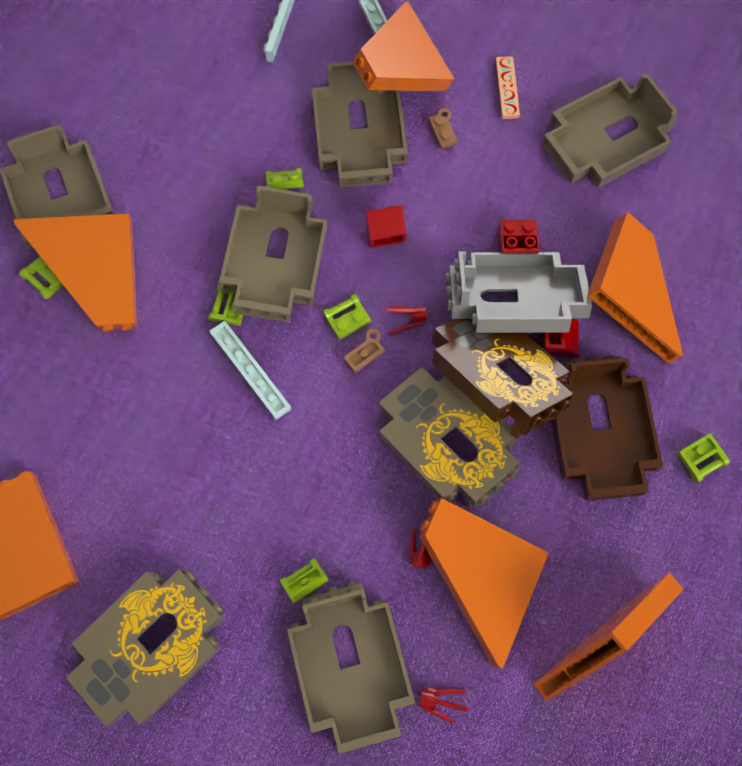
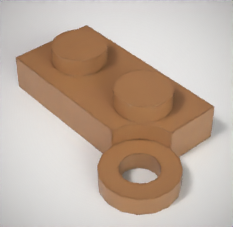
(442, 129)
(365, 352)

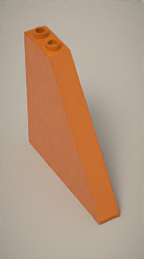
(402, 57)
(92, 262)
(633, 287)
(31, 548)
(485, 572)
(611, 638)

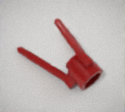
(417, 314)
(419, 557)
(430, 699)

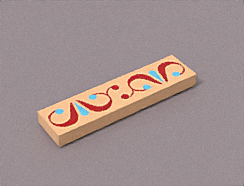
(507, 88)

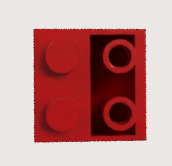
(386, 226)
(518, 236)
(562, 343)

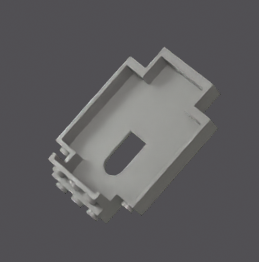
(545, 290)

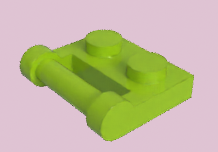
(285, 179)
(42, 269)
(228, 315)
(350, 321)
(699, 452)
(304, 581)

